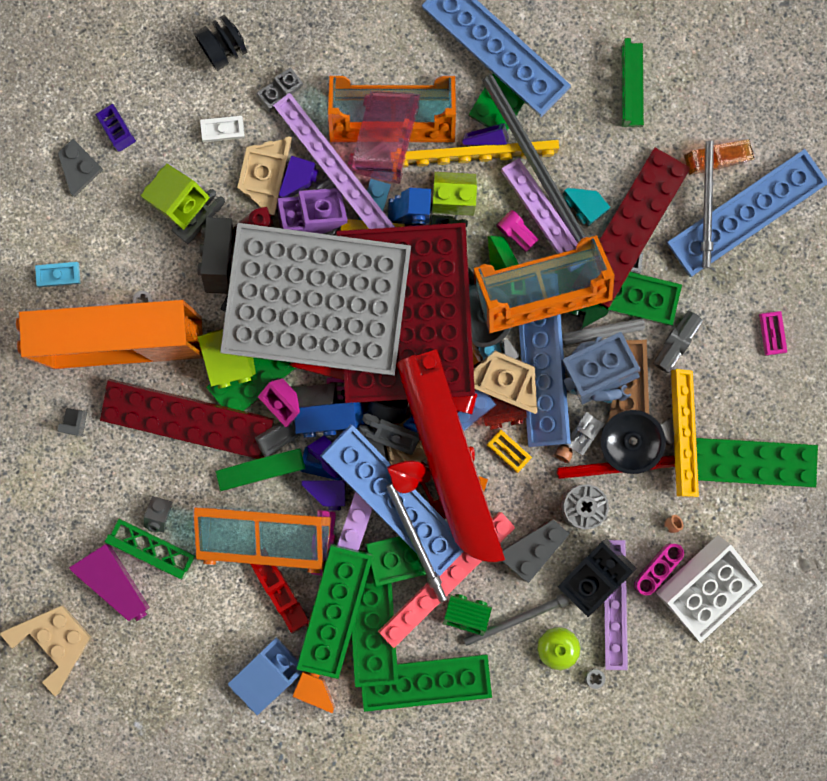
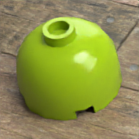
(558, 648)

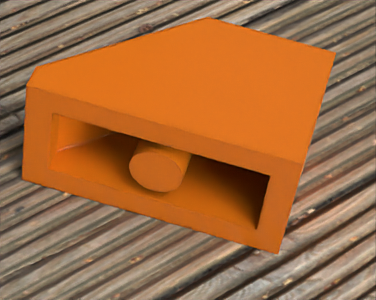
(314, 691)

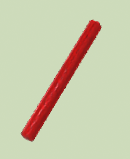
(604, 468)

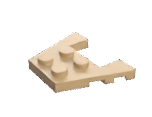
(58, 636)

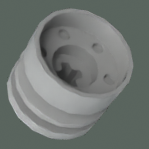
(571, 506)

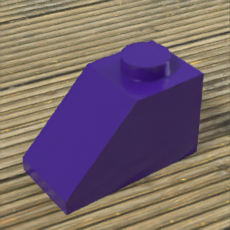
(298, 177)
(328, 493)

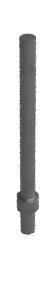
(707, 245)
(433, 579)
(561, 600)

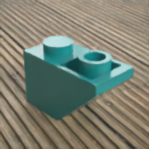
(586, 203)

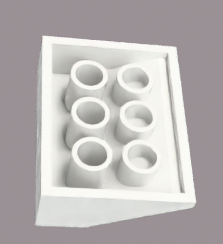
(709, 588)

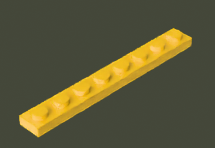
(483, 153)

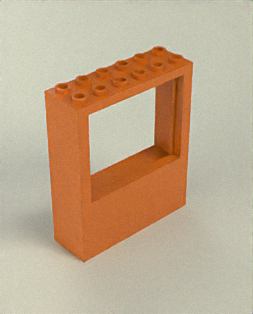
(110, 334)

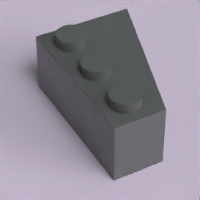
(216, 254)
(534, 549)

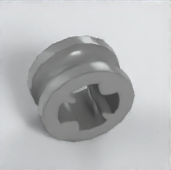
(138, 295)
(593, 684)

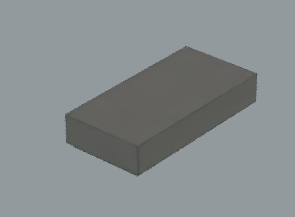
(276, 438)

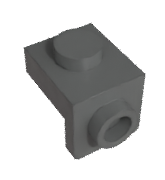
(157, 514)

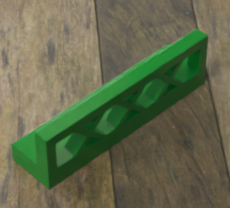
(632, 84)
(148, 557)

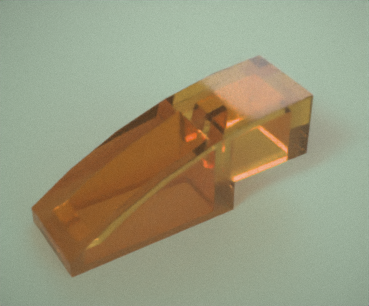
(724, 156)

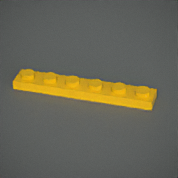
(684, 433)

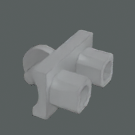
(584, 433)

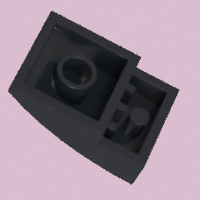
(597, 577)

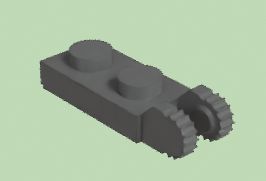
(195, 225)
(389, 434)

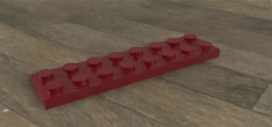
(640, 214)
(183, 418)

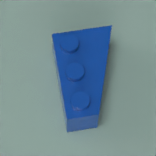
(411, 207)
(329, 418)

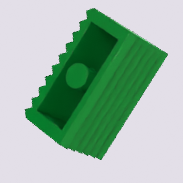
(467, 614)

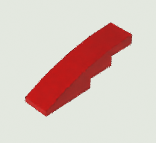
(281, 596)

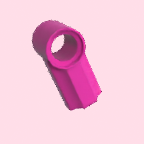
(513, 227)

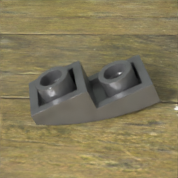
(282, 84)

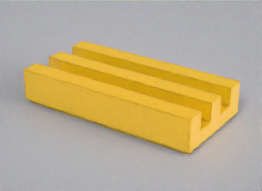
(495, 439)

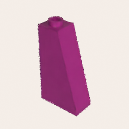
(112, 582)

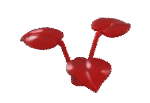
(407, 475)

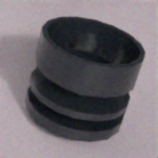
(221, 42)

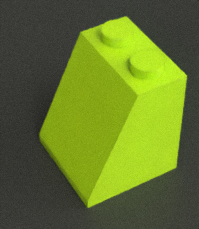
(454, 193)
(175, 195)
(224, 367)

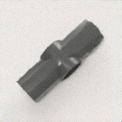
(678, 341)

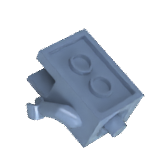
(600, 368)

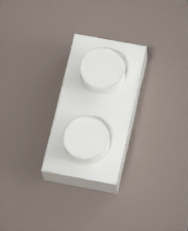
(222, 129)

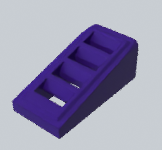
(487, 136)
(123, 138)

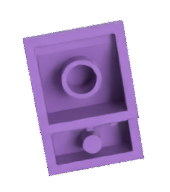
(312, 211)

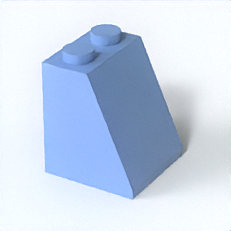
(266, 676)

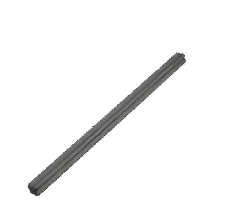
(533, 157)

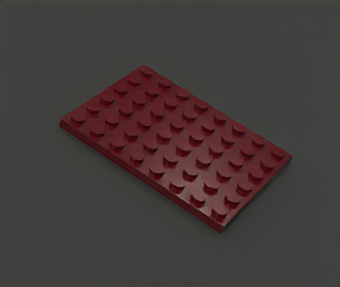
(433, 310)

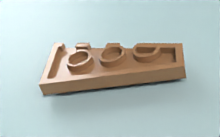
(637, 388)

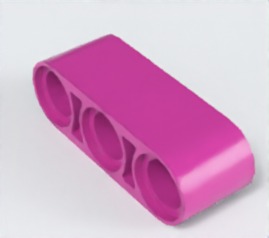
(668, 564)

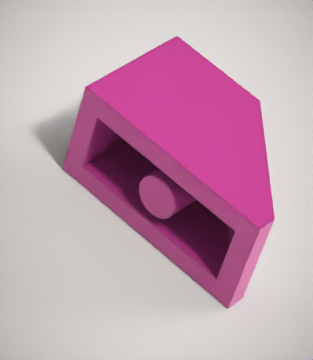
(281, 401)

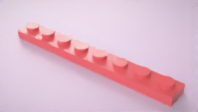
(426, 600)

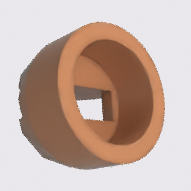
(564, 453)
(674, 524)

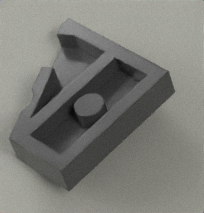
(78, 167)

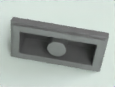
(317, 395)

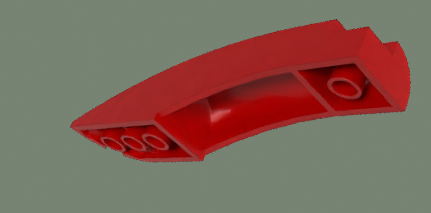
(449, 456)

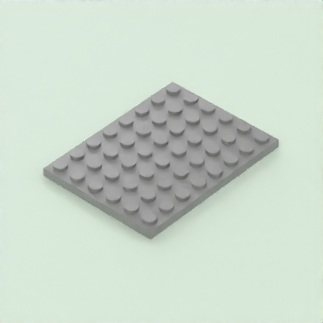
(315, 299)

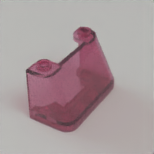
(385, 135)

